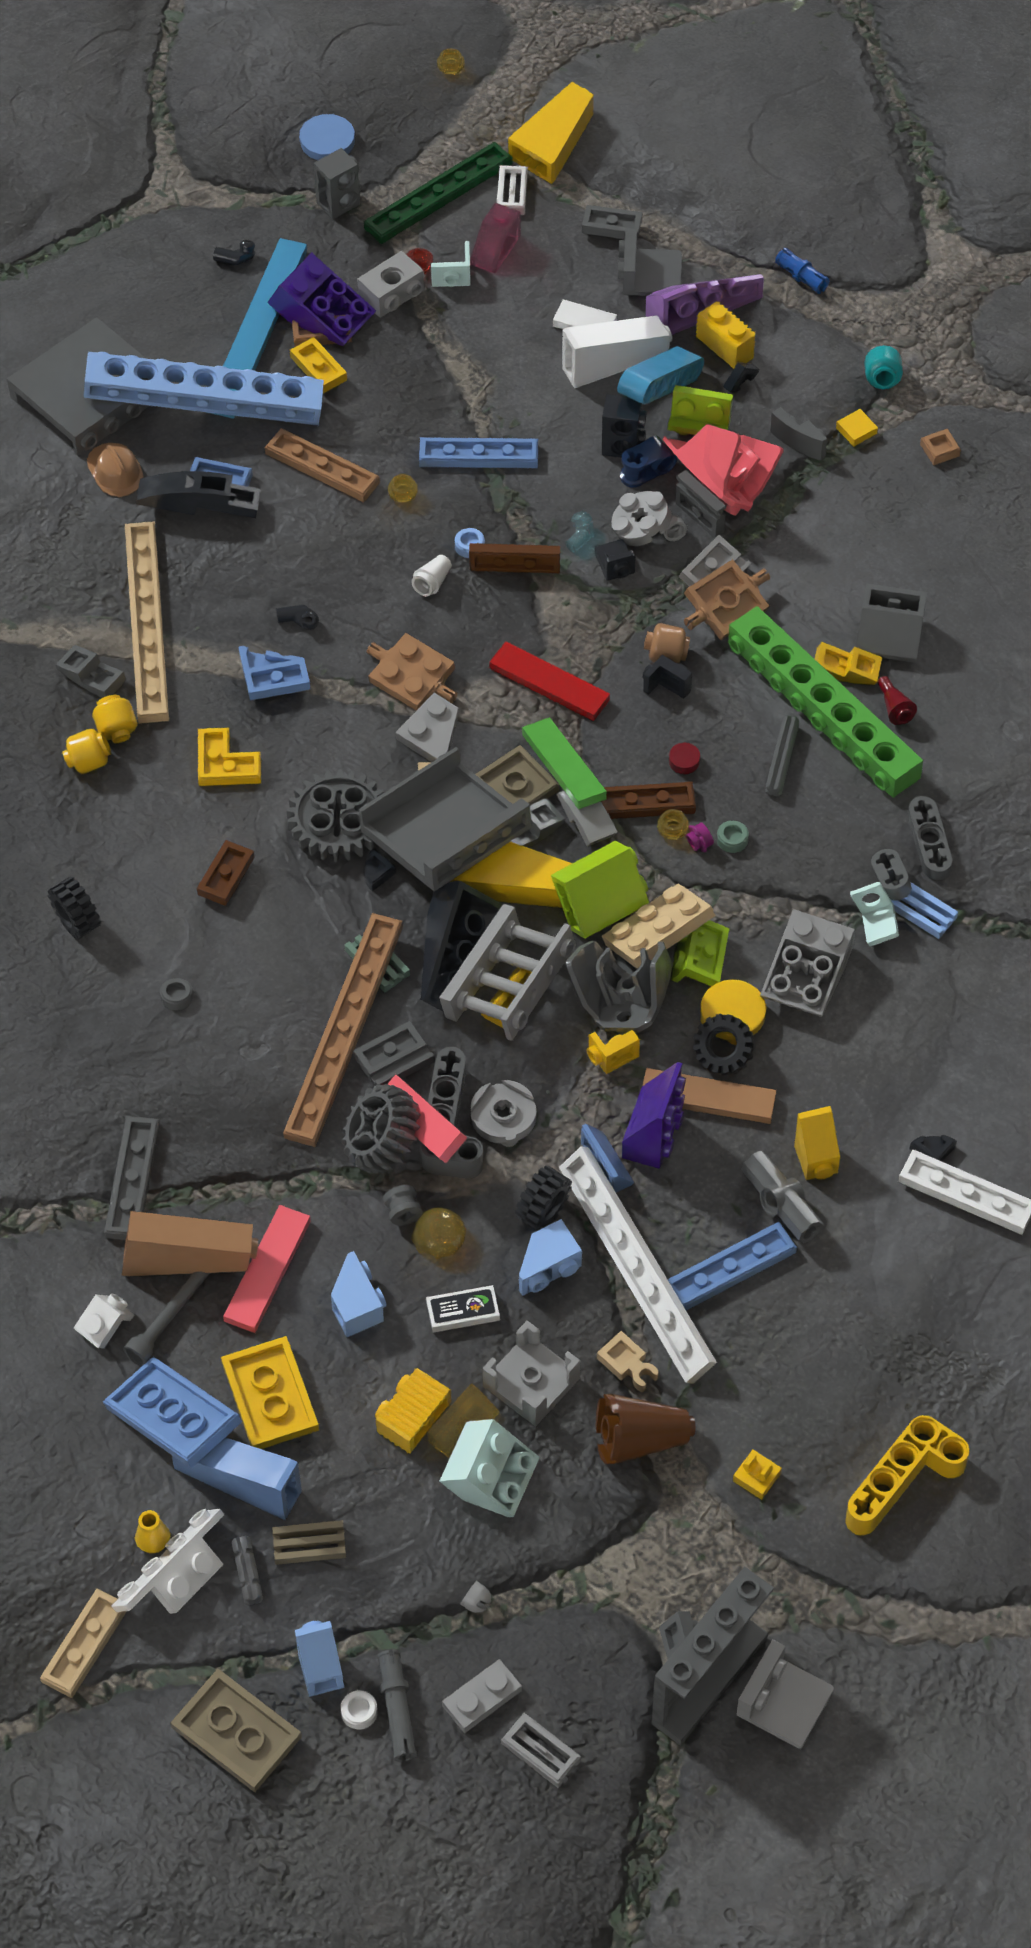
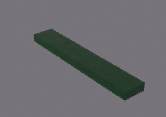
(437, 192)

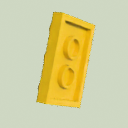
(269, 1393)

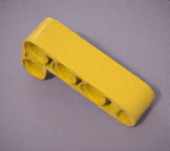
(900, 1477)

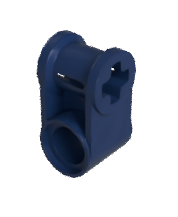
(646, 462)

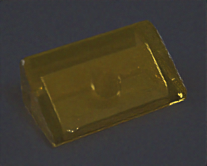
(470, 1406)

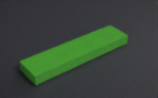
(564, 763)

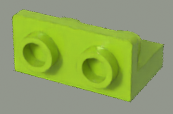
(697, 407)
(701, 954)

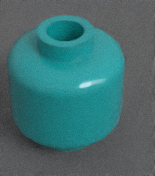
(883, 367)

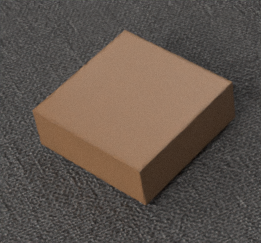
(940, 447)

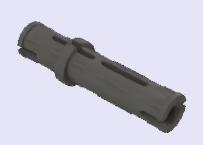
(394, 1690)

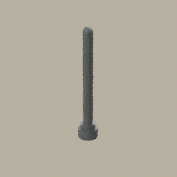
(141, 1347)

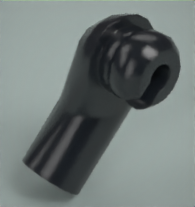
(235, 257)

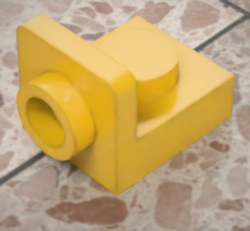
(614, 1054)

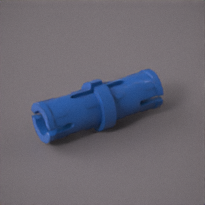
(802, 270)

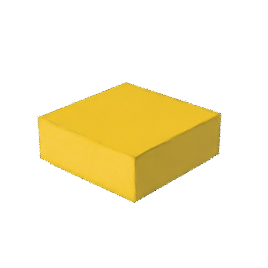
(856, 427)

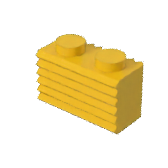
(725, 334)
(412, 1410)

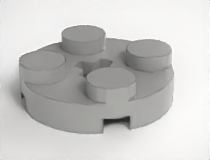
(634, 506)
(503, 1129)

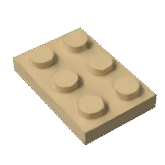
(662, 920)

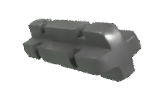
(247, 1570)

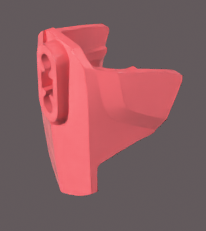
(728, 464)

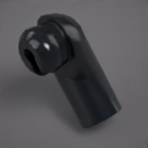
(299, 614)

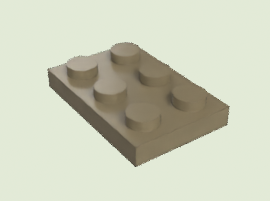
(236, 1730)

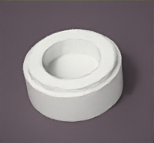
(359, 1709)

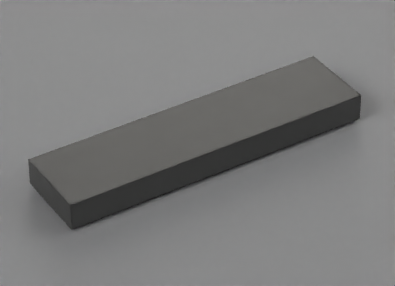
(132, 1174)

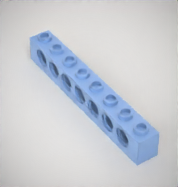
(211, 399)

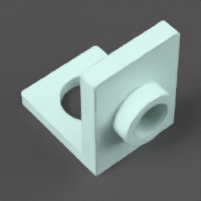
(452, 273)
(877, 916)

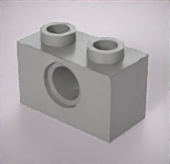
(391, 283)

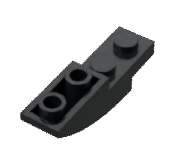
(193, 489)

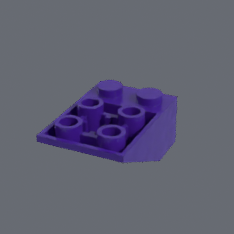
(315, 296)
(655, 1118)

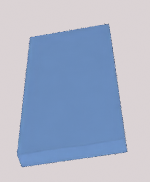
(172, 1412)

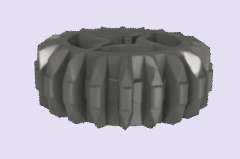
(380, 1128)

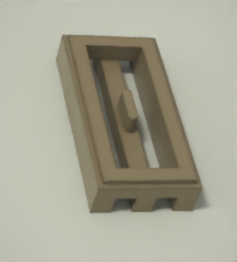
(305, 1542)

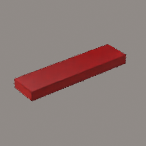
(549, 681)

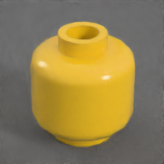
(114, 718)
(87, 751)

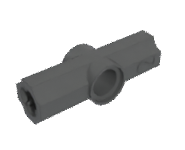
(782, 1197)

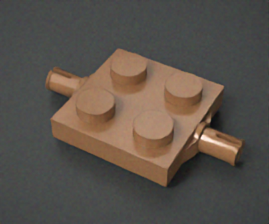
(725, 597)
(411, 671)

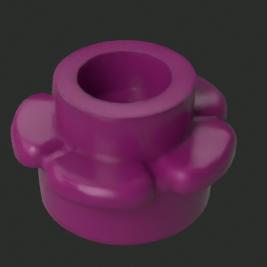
(699, 837)

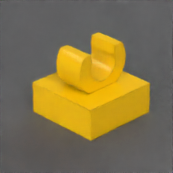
(757, 1474)

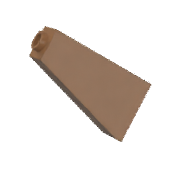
(185, 1245)

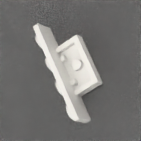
(179, 1570)

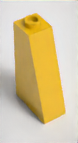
(552, 132)
(516, 876)

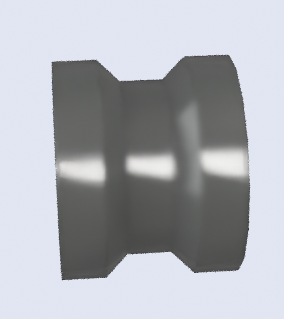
(402, 1205)

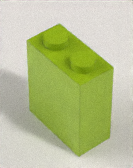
(600, 888)

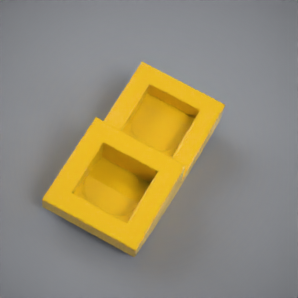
(851, 667)

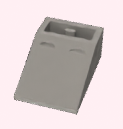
(808, 963)

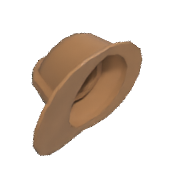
(115, 469)

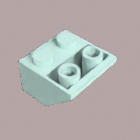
(489, 1467)

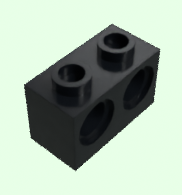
(622, 425)

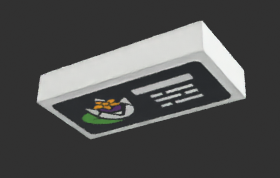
(462, 1308)

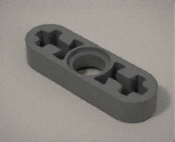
(926, 850)

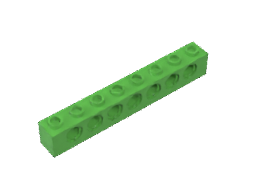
(840, 715)

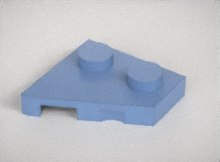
(273, 673)

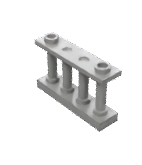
(491, 950)

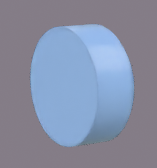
(464, 538)

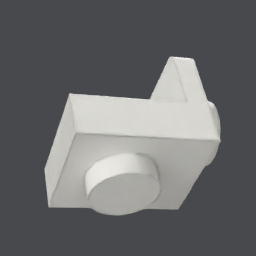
(103, 1318)

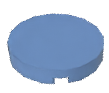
(325, 135)

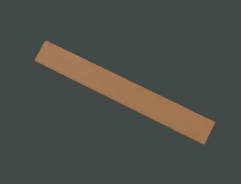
(343, 1030)

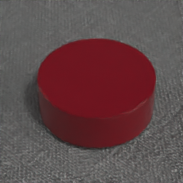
(684, 758)

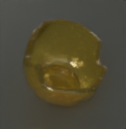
(439, 1233)

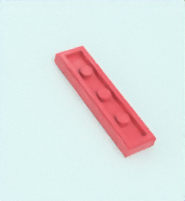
(435, 1130)
(267, 1270)

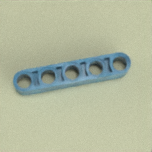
(660, 374)

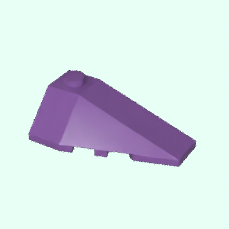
(680, 304)

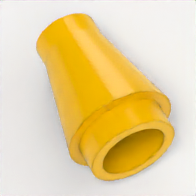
(151, 1532)

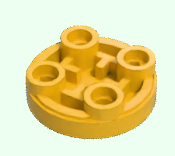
(735, 999)

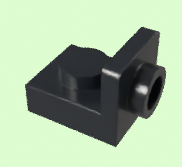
(615, 559)

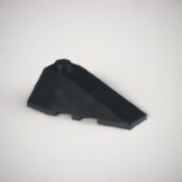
(453, 927)

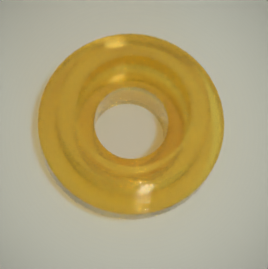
(450, 61)
(402, 488)
(676, 818)

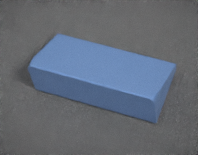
(606, 1157)

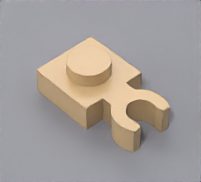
(626, 1358)

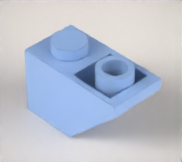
(549, 1255)
(354, 1298)
(319, 1657)

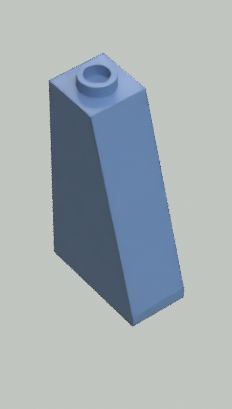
(250, 1475)

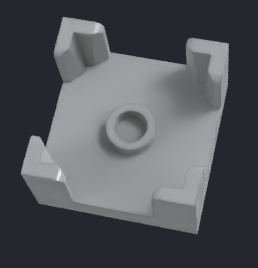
(531, 1376)

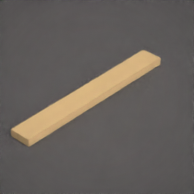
(146, 623)

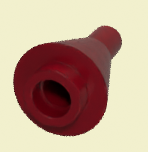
(898, 706)

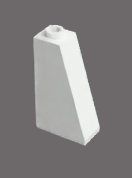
(611, 347)

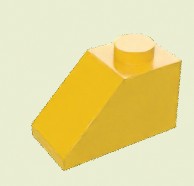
(817, 1143)

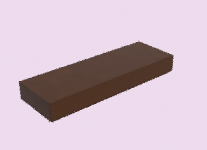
(514, 558)
(649, 799)

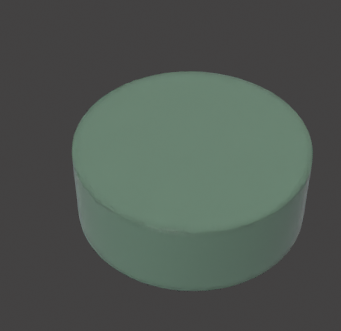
(732, 836)

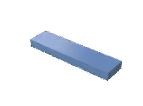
(478, 452)
(732, 1265)

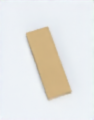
(82, 1644)

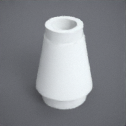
(431, 575)

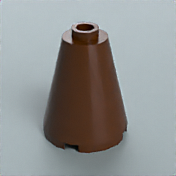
(639, 1428)

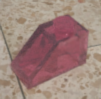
(496, 237)

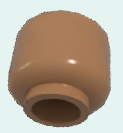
(667, 641)

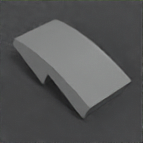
(591, 821)

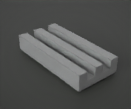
(563, 1769)

